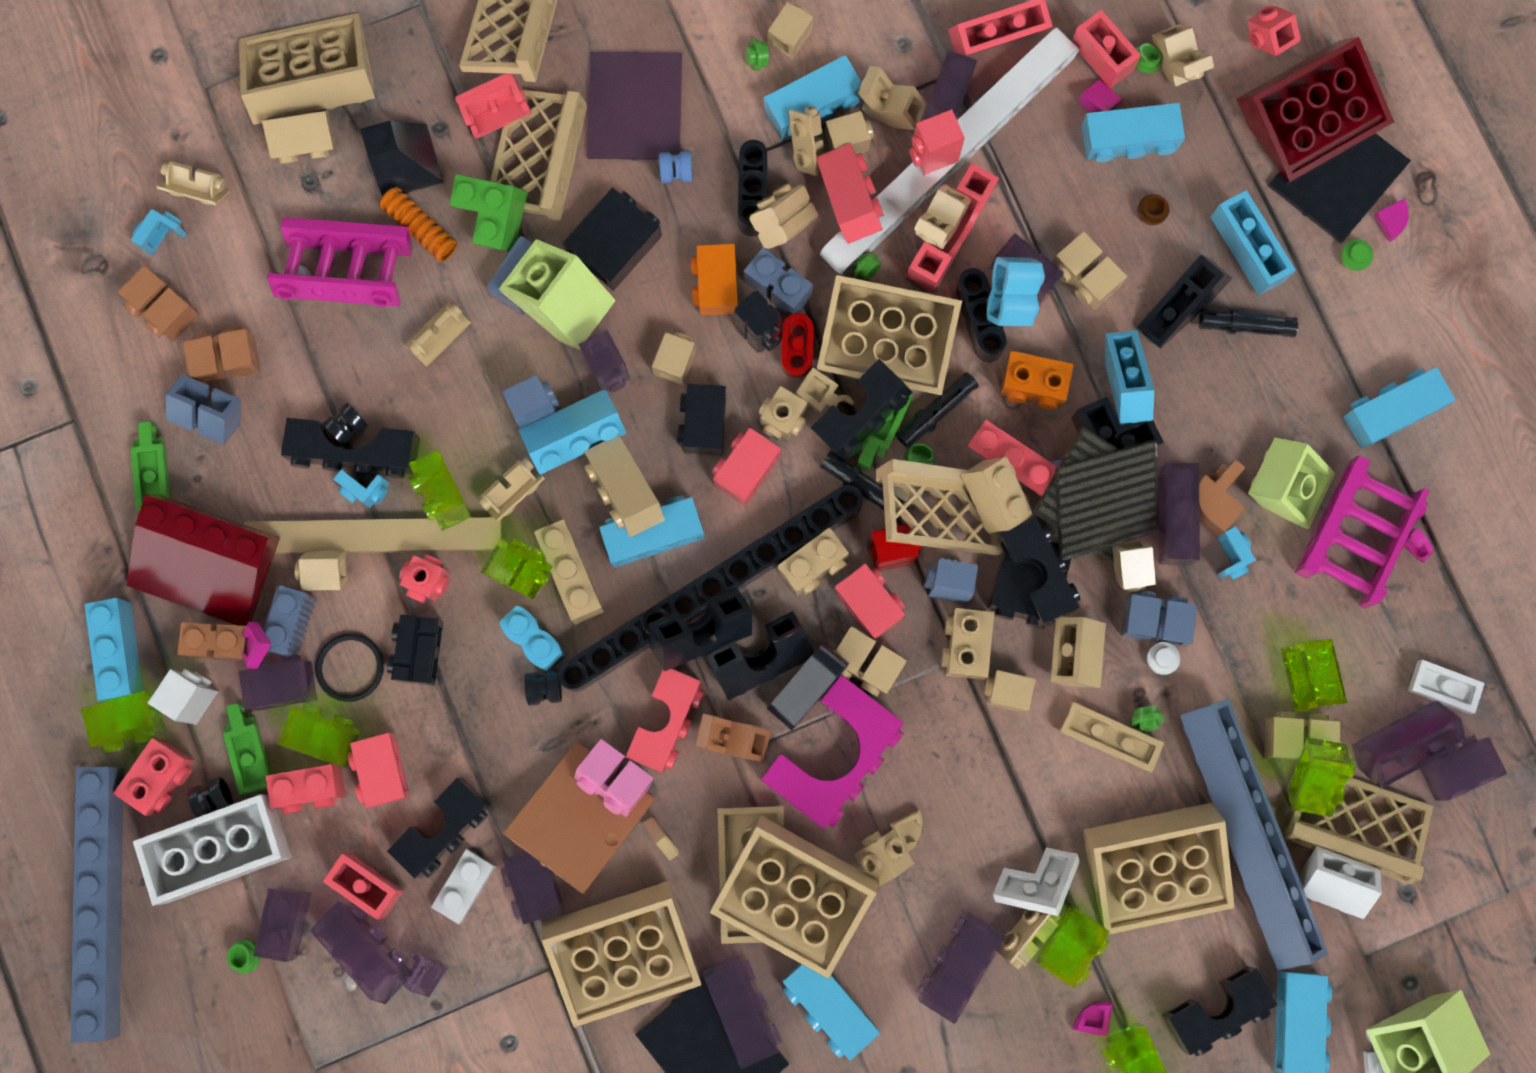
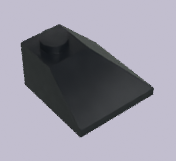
(401, 156)

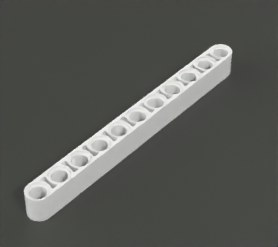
(978, 126)

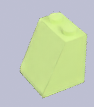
(558, 293)
(1430, 1037)

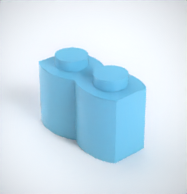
(1015, 291)
(528, 633)

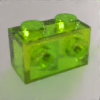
(439, 489)
(518, 567)
(1316, 676)
(121, 721)
(319, 736)
(1320, 777)
(1073, 948)
(1132, 1051)

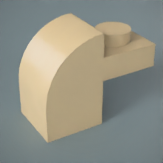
(1180, 55)
(890, 103)
(942, 216)

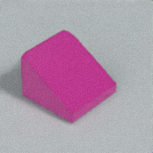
(1099, 98)

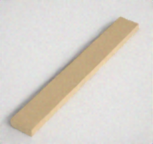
(382, 535)

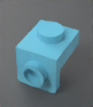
(153, 229)
(353, 490)
(1238, 550)

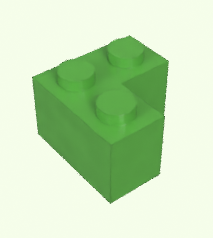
(498, 210)

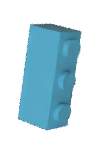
(827, 88)
(1133, 132)
(1252, 243)
(1129, 377)
(1398, 406)
(572, 431)
(678, 529)
(113, 649)
(831, 1010)
(1302, 1022)

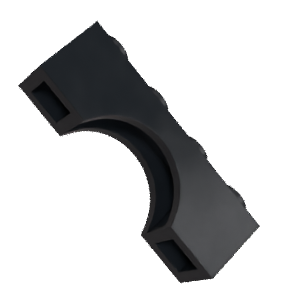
(390, 452)

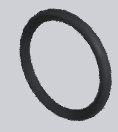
(349, 698)

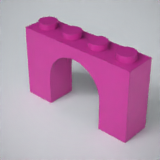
(874, 730)

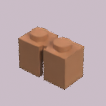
(157, 303)
(211, 357)
(200, 639)

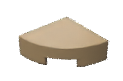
(909, 829)
(660, 838)

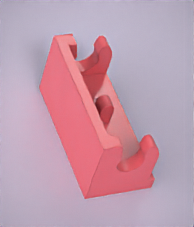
(493, 105)

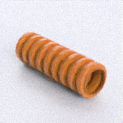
(419, 224)

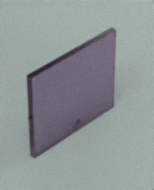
(634, 105)

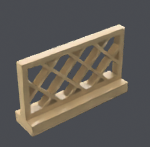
(528, 46)
(562, 150)
(937, 481)
(1389, 862)

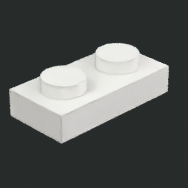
(1446, 687)
(463, 886)

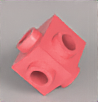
(1273, 30)
(434, 584)

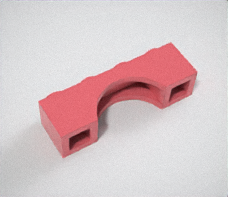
(931, 261)

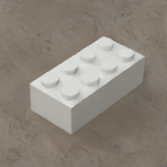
(211, 849)

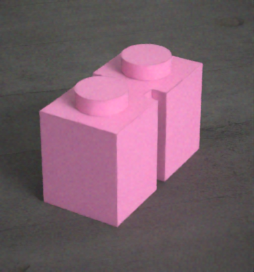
(598, 770)

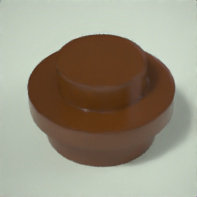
(1153, 209)

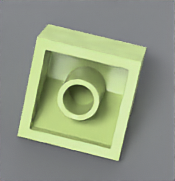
(1291, 481)

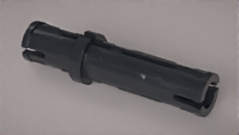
(1235, 321)
(910, 434)
(853, 476)

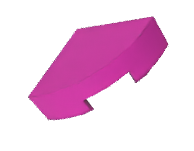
(1393, 219)
(1418, 545)
(256, 645)
(1094, 1018)

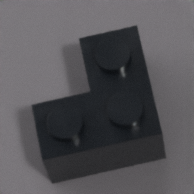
(1102, 421)

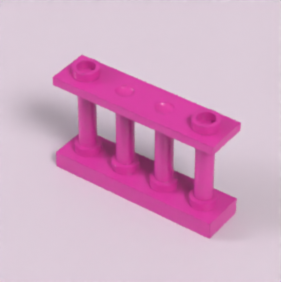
(341, 236)
(1330, 533)

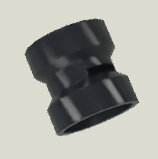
(340, 429)
(542, 687)
(210, 797)

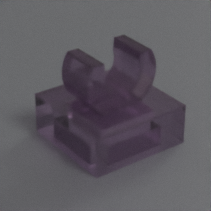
(426, 975)

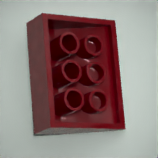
(1317, 108)
(199, 559)

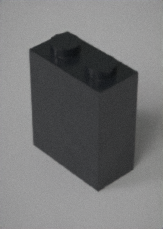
(614, 237)
(1014, 585)

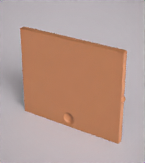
(570, 828)

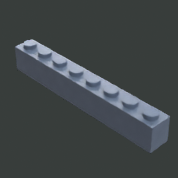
(1254, 836)
(97, 905)

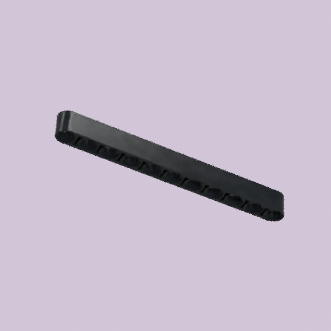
(720, 574)

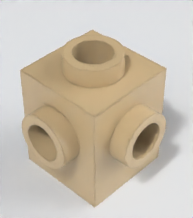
(784, 404)
(883, 857)

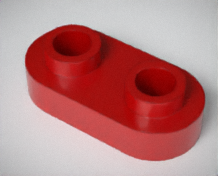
(797, 346)

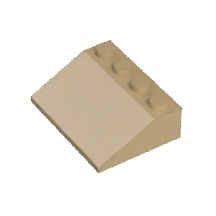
(305, 69)
(888, 323)
(1160, 868)
(795, 897)
(620, 954)

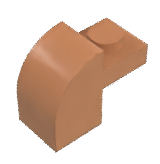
(1216, 506)
(733, 738)

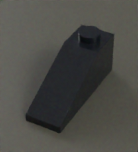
(1184, 300)

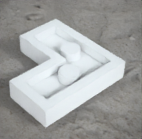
(1044, 889)

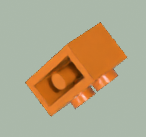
(716, 279)
(1036, 380)

